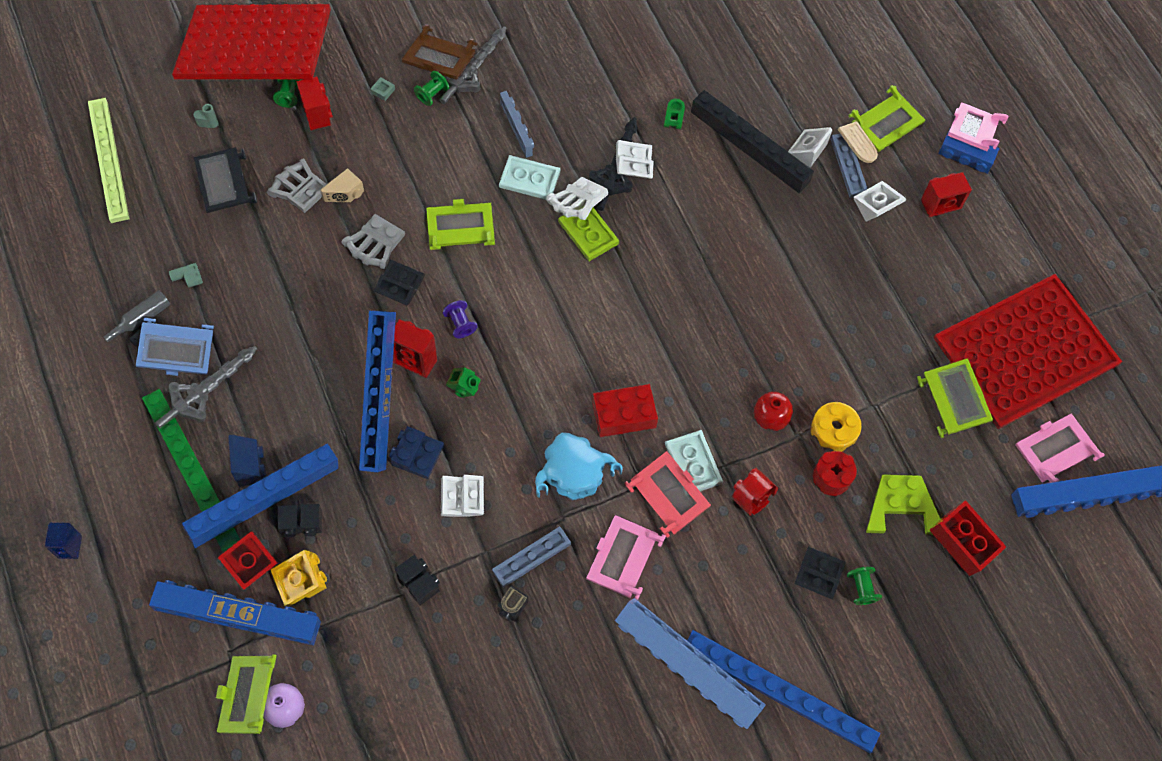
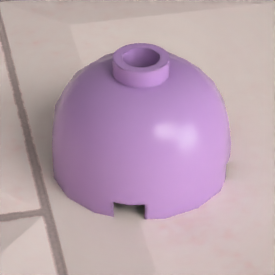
(288, 711)

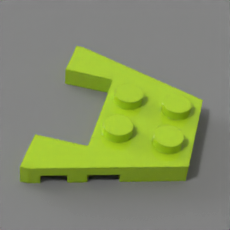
(901, 496)

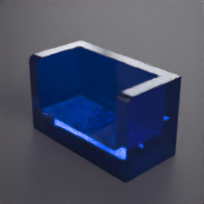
(63, 540)

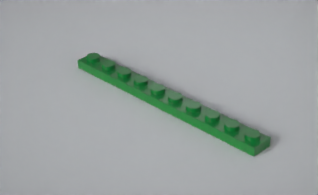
(187, 462)

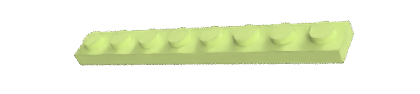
(108, 160)

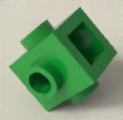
(463, 382)

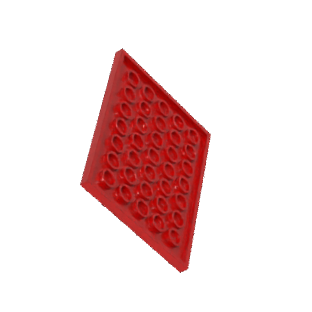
(253, 42)
(1029, 349)

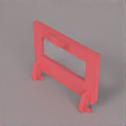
(670, 493)

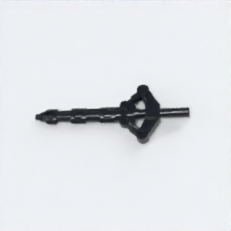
(611, 171)

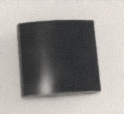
(399, 282)
(820, 572)

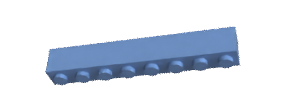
(690, 663)

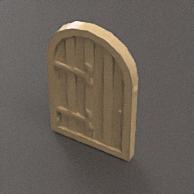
(859, 142)

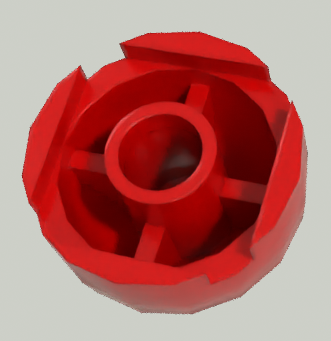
(773, 411)

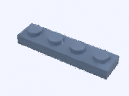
(514, 118)
(849, 166)
(531, 556)

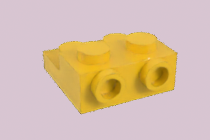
(299, 577)

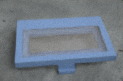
(174, 348)

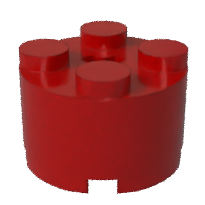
(831, 464)
(754, 492)

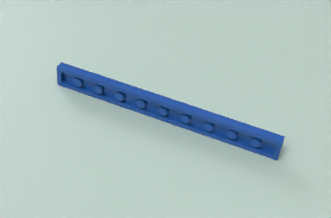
(786, 694)

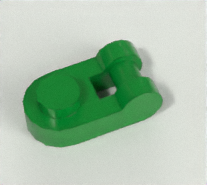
(675, 109)

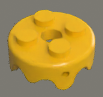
(828, 435)

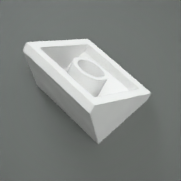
(810, 145)
(877, 200)

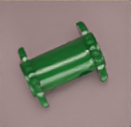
(431, 88)
(286, 96)
(864, 585)

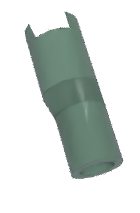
(206, 117)
(189, 272)

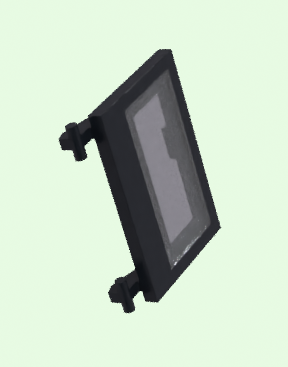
(222, 180)

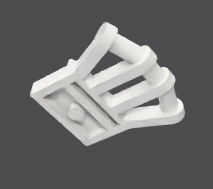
(583, 191)

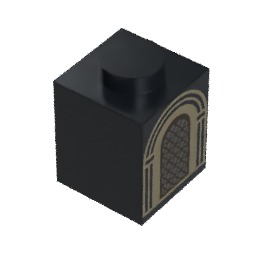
(512, 604)

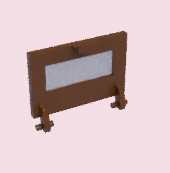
(439, 55)

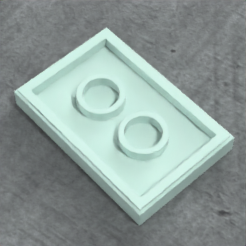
(529, 177)
(694, 455)

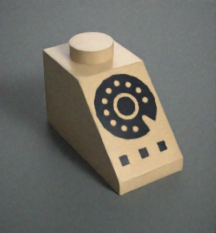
(343, 188)

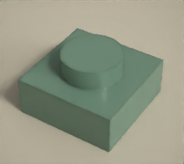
(382, 89)

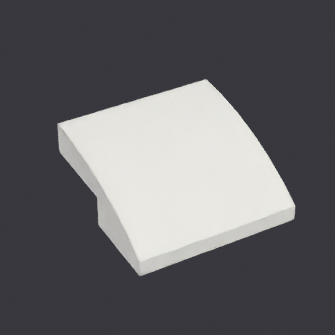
(634, 159)
(462, 496)

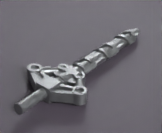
(470, 70)
(198, 393)

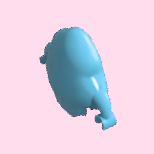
(574, 467)

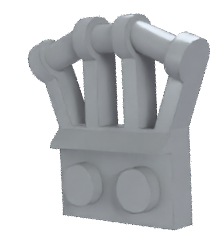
(303, 195)
(377, 231)

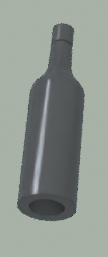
(133, 319)

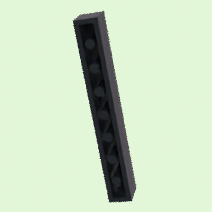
(752, 141)

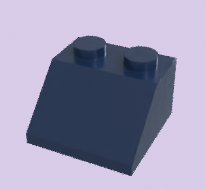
(246, 460)

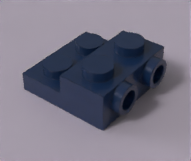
(416, 452)

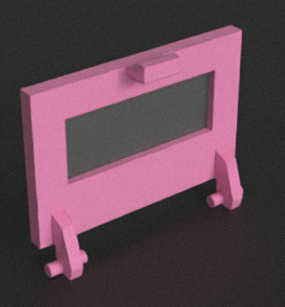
(976, 126)
(1057, 448)
(623, 557)

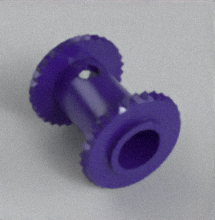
(456, 312)

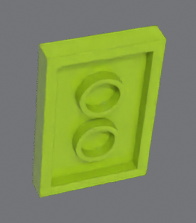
(589, 235)

